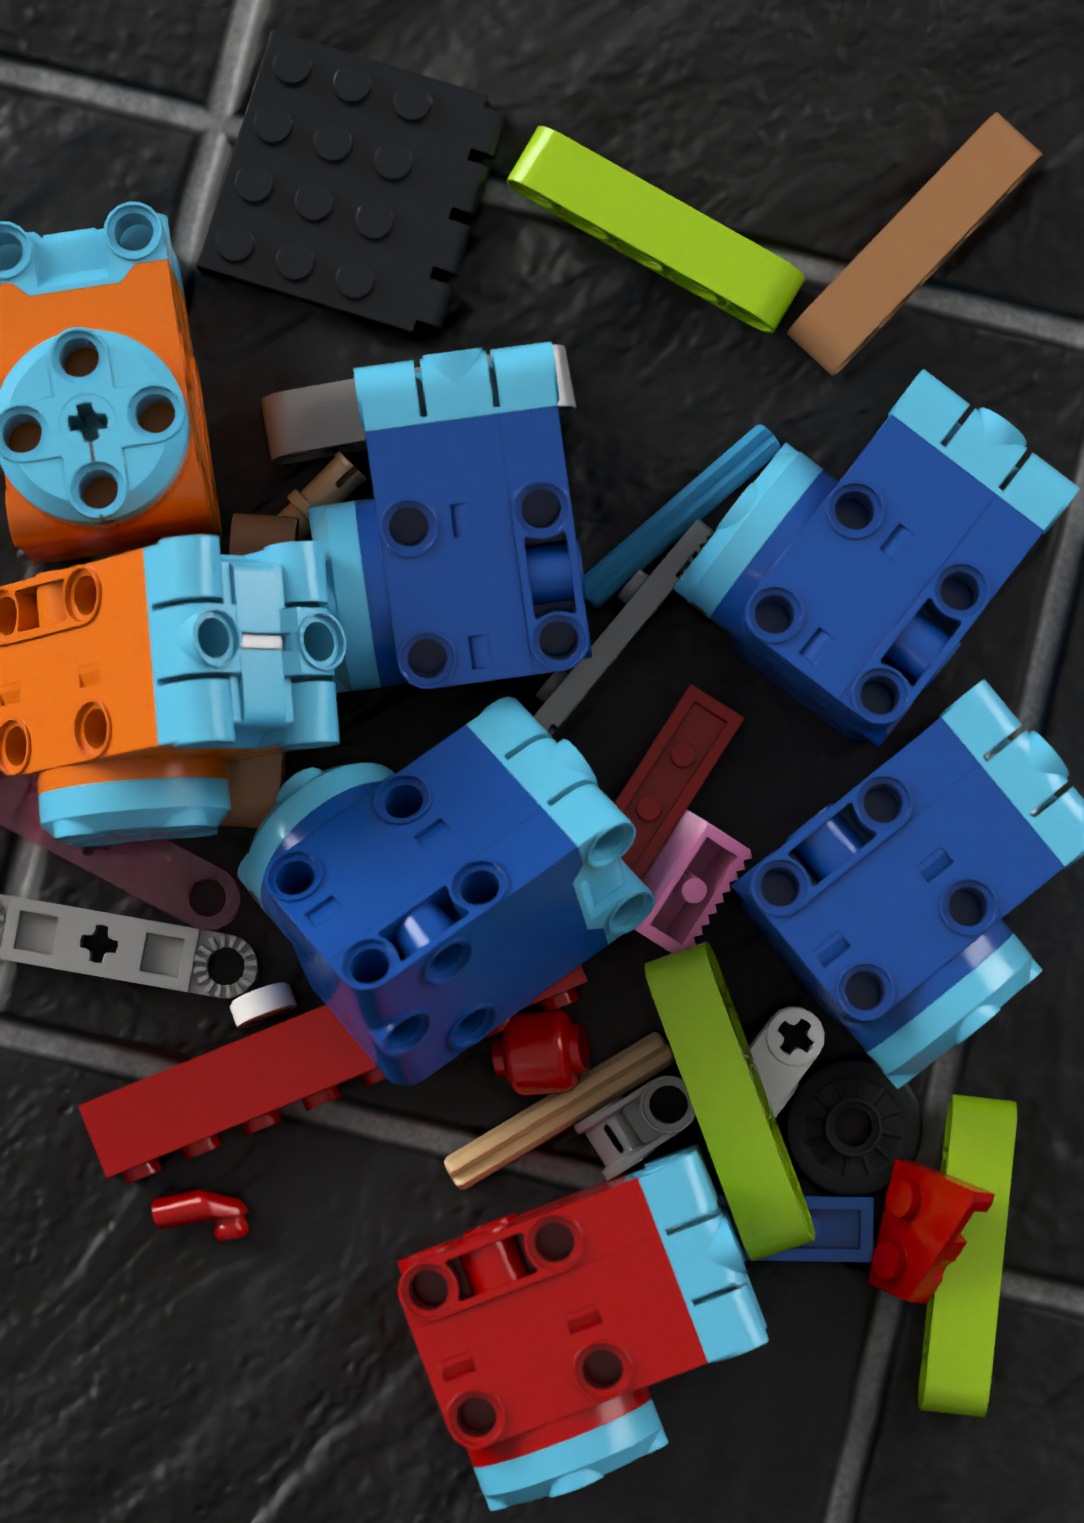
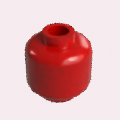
(542, 1053)

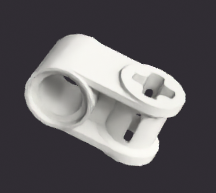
(782, 1069)

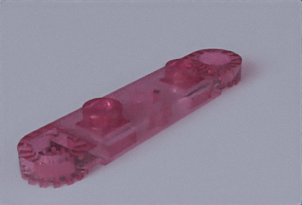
(147, 869)

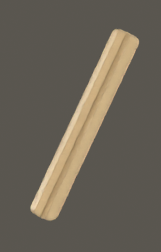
(558, 1111)

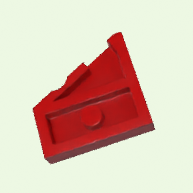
(922, 1229)

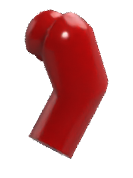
(202, 1206)

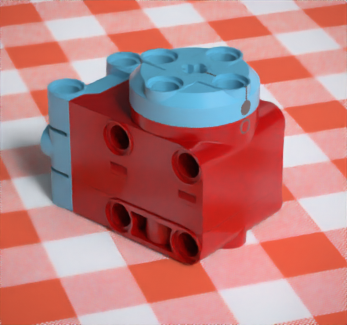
(566, 1315)

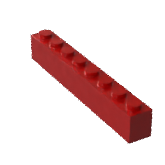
(242, 1086)

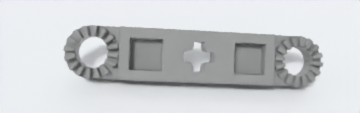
(641, 599)
(146, 951)

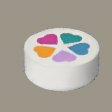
(263, 1005)

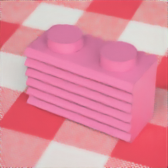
(689, 881)

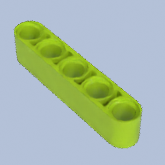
(655, 229)
(730, 1101)
(966, 1303)

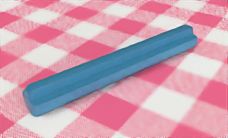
(679, 514)

